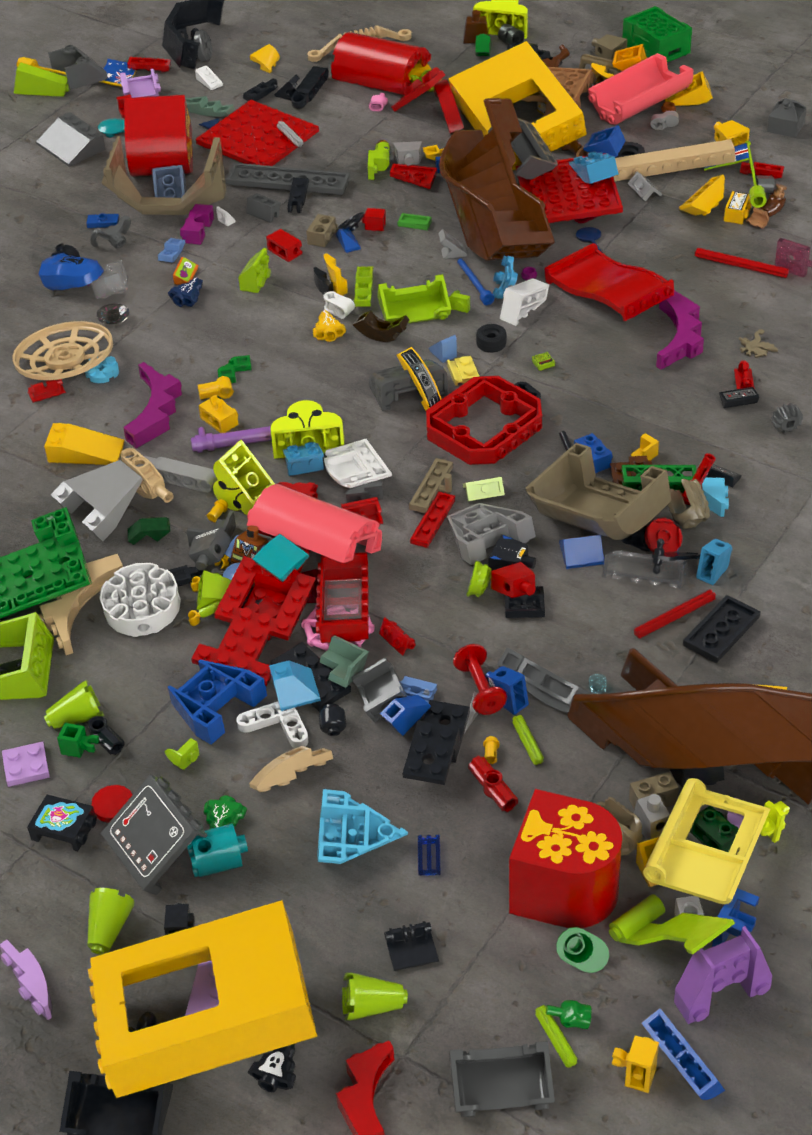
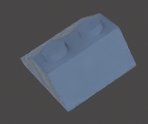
(169, 181)

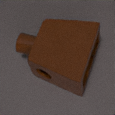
(474, 26)

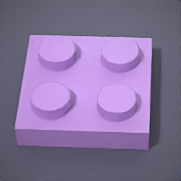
(25, 764)

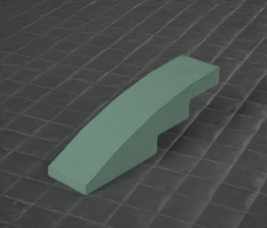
(202, 106)

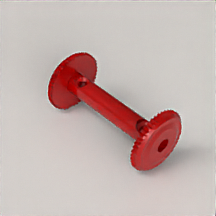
(489, 699)

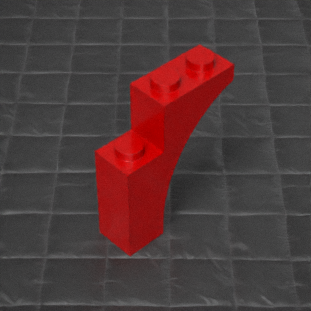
(357, 1100)

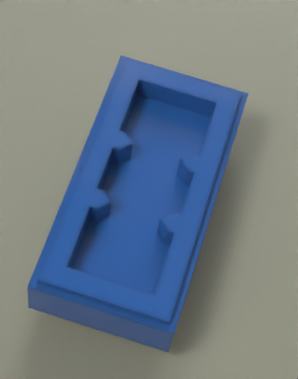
(102, 220)

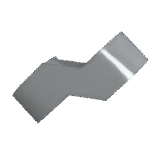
(664, 120)

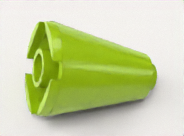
(75, 707)
(106, 918)
(370, 996)

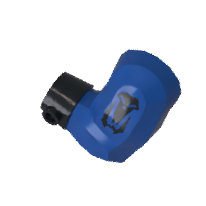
(68, 270)

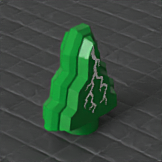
(223, 812)

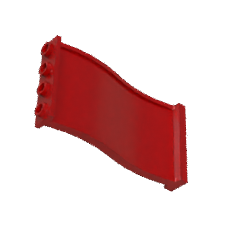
(600, 278)

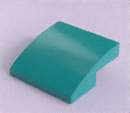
(280, 557)

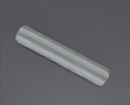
(290, 134)

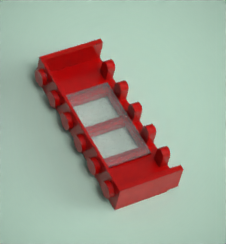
(343, 599)

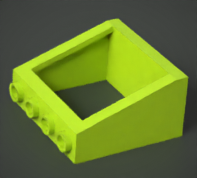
(38, 642)

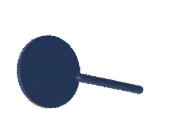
(589, 234)

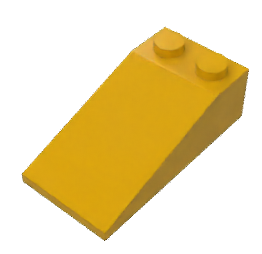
(81, 446)

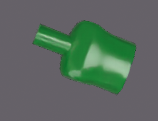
(572, 1014)

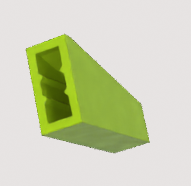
(37, 81)

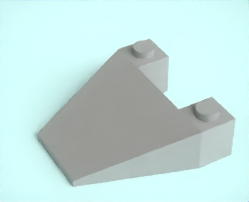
(105, 490)
(482, 526)

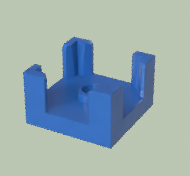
(741, 919)

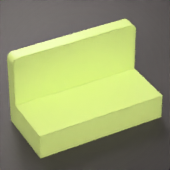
(484, 489)

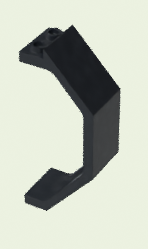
(187, 14)

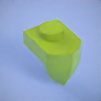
(459, 302)
(185, 755)

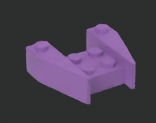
(713, 969)

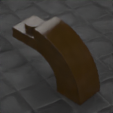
(378, 329)

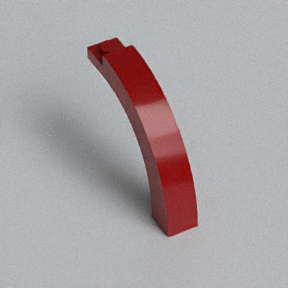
(448, 106)

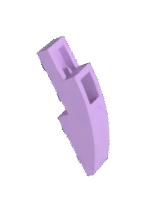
(30, 978)

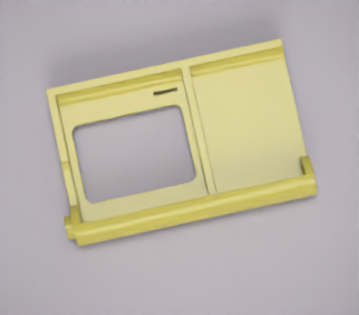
(697, 867)

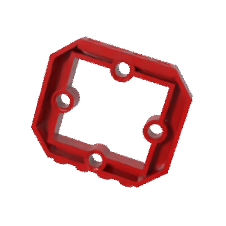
(458, 439)

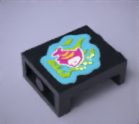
(62, 821)

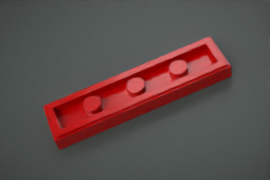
(432, 519)

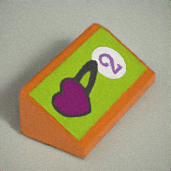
(184, 271)

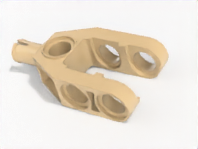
(152, 482)

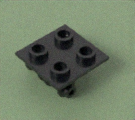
(411, 946)

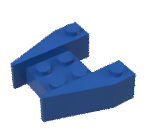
(209, 691)

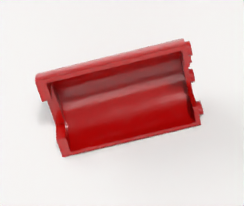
(376, 62)

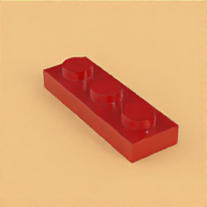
(149, 63)

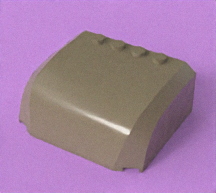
(575, 496)

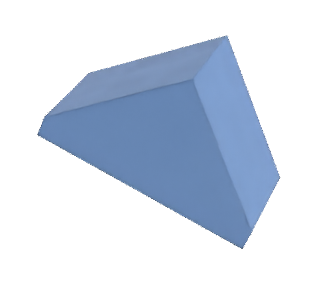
(445, 349)

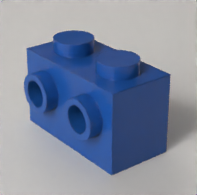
(601, 455)

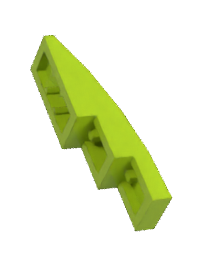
(363, 286)

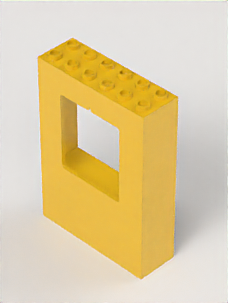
(514, 77)
(257, 988)

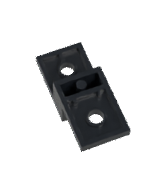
(436, 742)

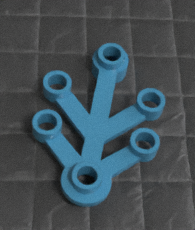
(505, 278)

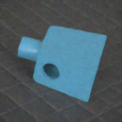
(713, 554)

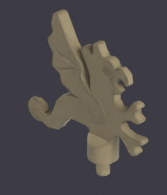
(756, 346)

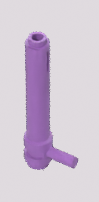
(211, 441)

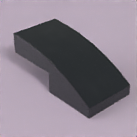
(321, 281)

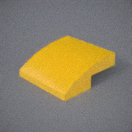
(600, 70)

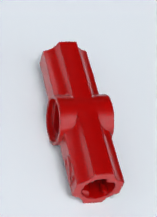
(493, 784)

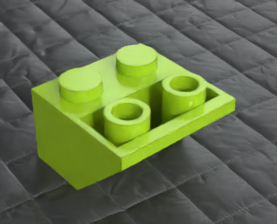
(255, 272)

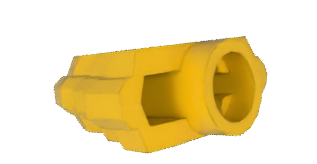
(328, 327)

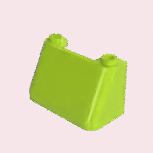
(415, 302)

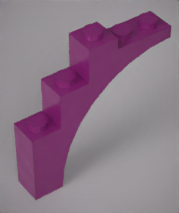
(688, 337)
(155, 417)

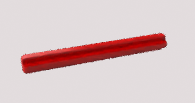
(674, 614)

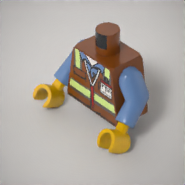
(245, 544)

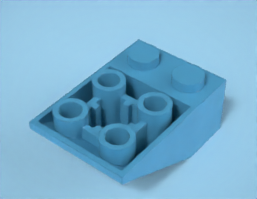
(595, 167)

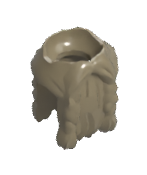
(699, 508)
(626, 820)

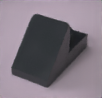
(288, 89)

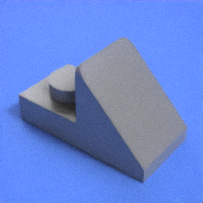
(452, 247)

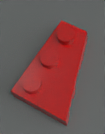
(413, 174)

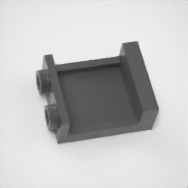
(378, 687)

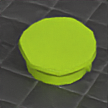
(479, 580)

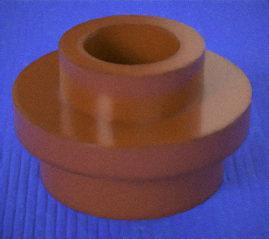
(668, 106)

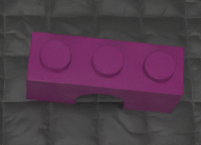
(193, 229)

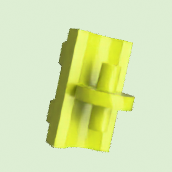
(775, 820)

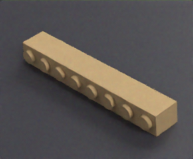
(675, 159)

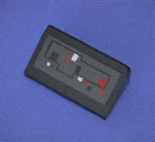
(739, 397)
(731, 478)

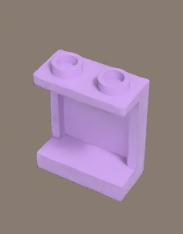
(141, 86)

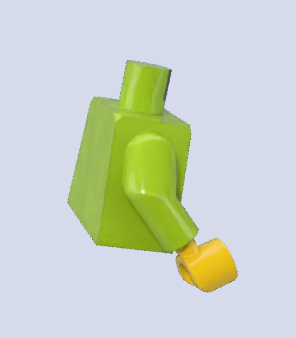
(210, 590)

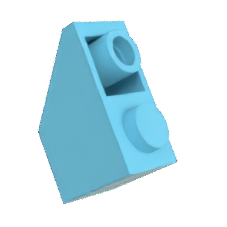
(715, 494)

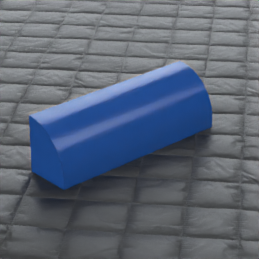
(683, 1056)

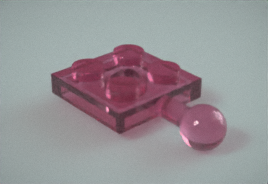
(798, 251)

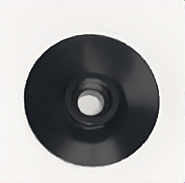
(352, 223)

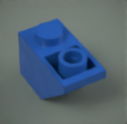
(405, 712)

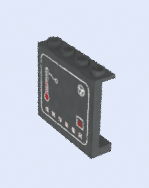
(152, 832)

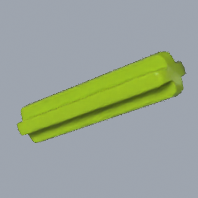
(528, 740)
(556, 1037)

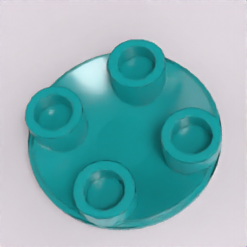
(111, 127)

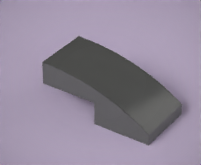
(365, 491)

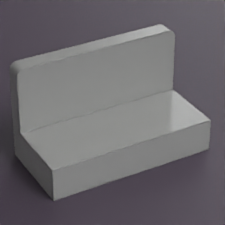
(643, 186)

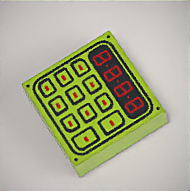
(543, 361)

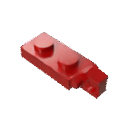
(763, 169)

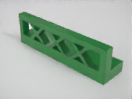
(674, 481)

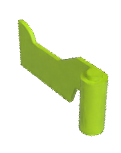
(637, 928)

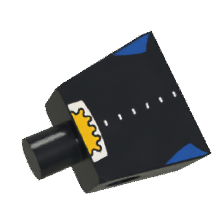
(509, 552)

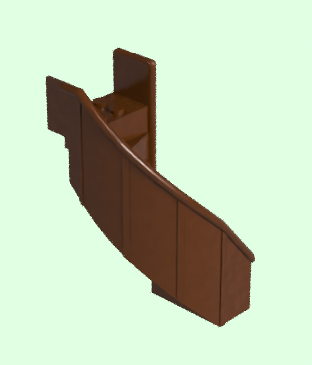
(490, 205)
(702, 724)

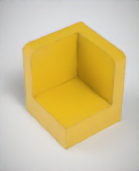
(648, 447)

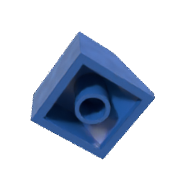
(606, 141)

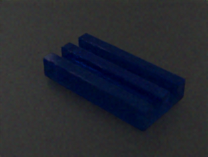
(428, 841)

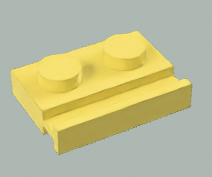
(462, 369)

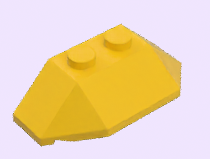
(705, 198)

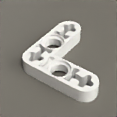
(281, 716)

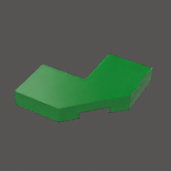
(235, 364)

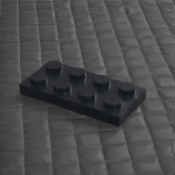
(721, 628)
(328, 690)

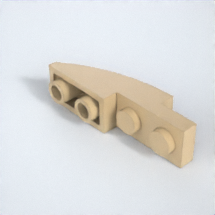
(283, 768)

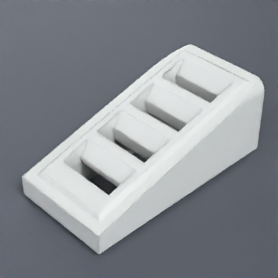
(207, 77)

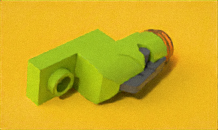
(379, 158)

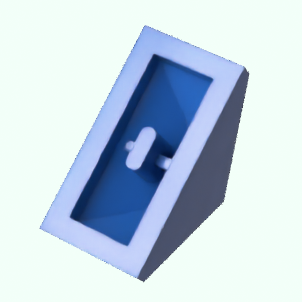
(347, 240)

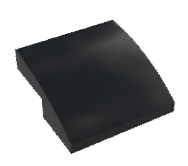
(526, 605)

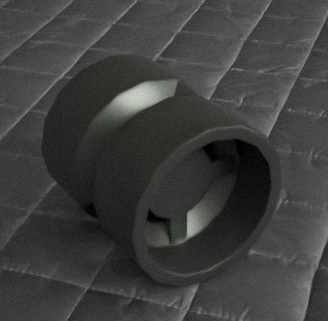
(510, 34)

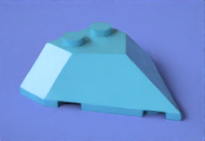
(351, 828)

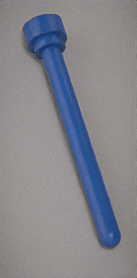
(485, 296)

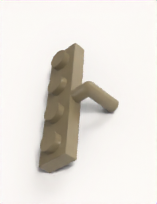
(432, 483)

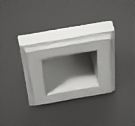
(224, 217)

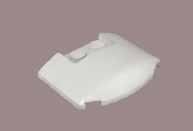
(355, 464)

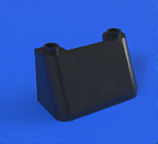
(96, 1111)

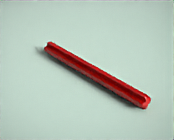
(742, 262)

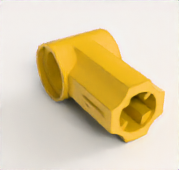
(221, 387)

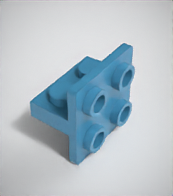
(303, 458)

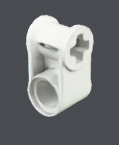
(338, 304)

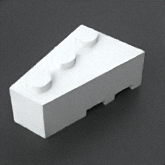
(521, 299)

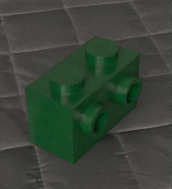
(713, 829)

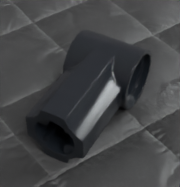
(107, 737)

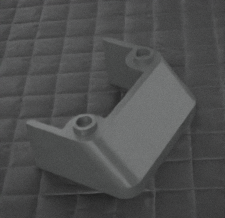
(78, 67)
(532, 152)

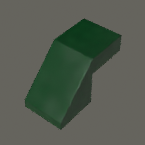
(153, 527)

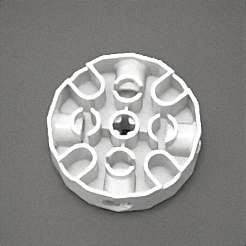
(140, 599)

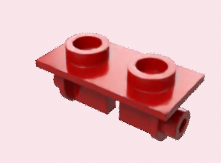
(743, 375)
(38, 392)
(394, 636)

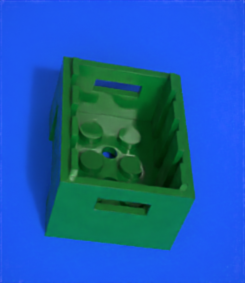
(658, 33)

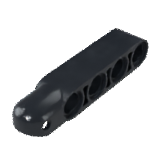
(309, 86)

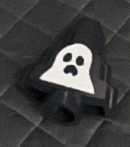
(275, 1069)

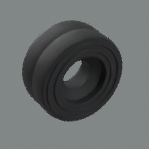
(491, 338)

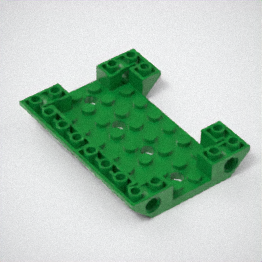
(43, 561)

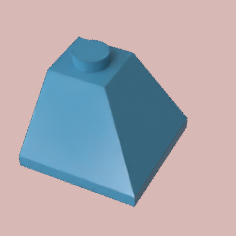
(293, 685)

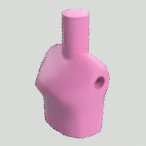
(378, 102)

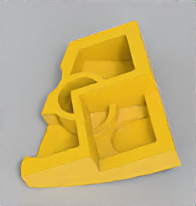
(266, 57)
(339, 282)

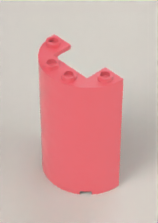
(637, 89)
(314, 523)

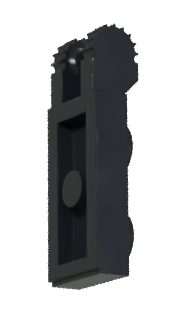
(297, 194)

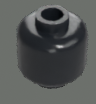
(332, 719)

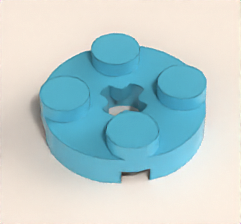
(108, 368)

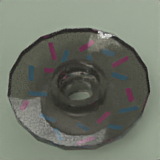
(113, 313)

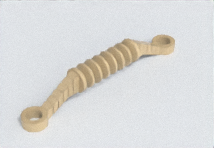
(379, 32)

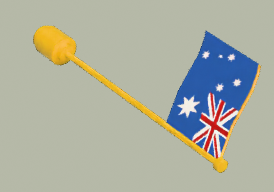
(112, 68)

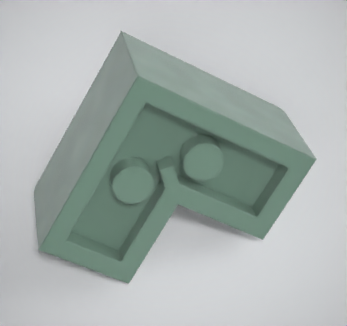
(344, 659)

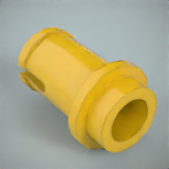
(219, 507)
(491, 745)

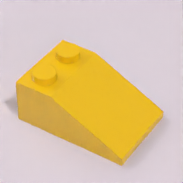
(695, 94)

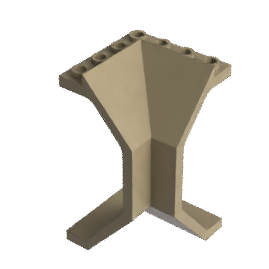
(206, 190)

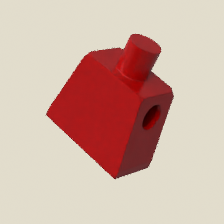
(513, 580)

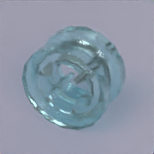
(597, 678)

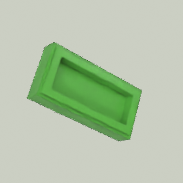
(414, 221)

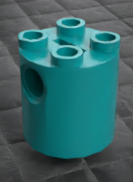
(217, 851)

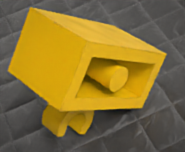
(218, 414)
(639, 1063)

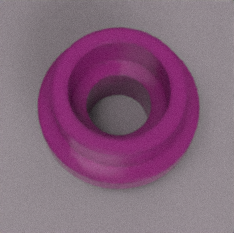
(529, 273)

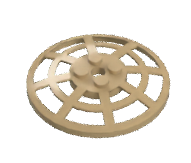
(64, 355)

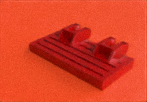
(417, 88)

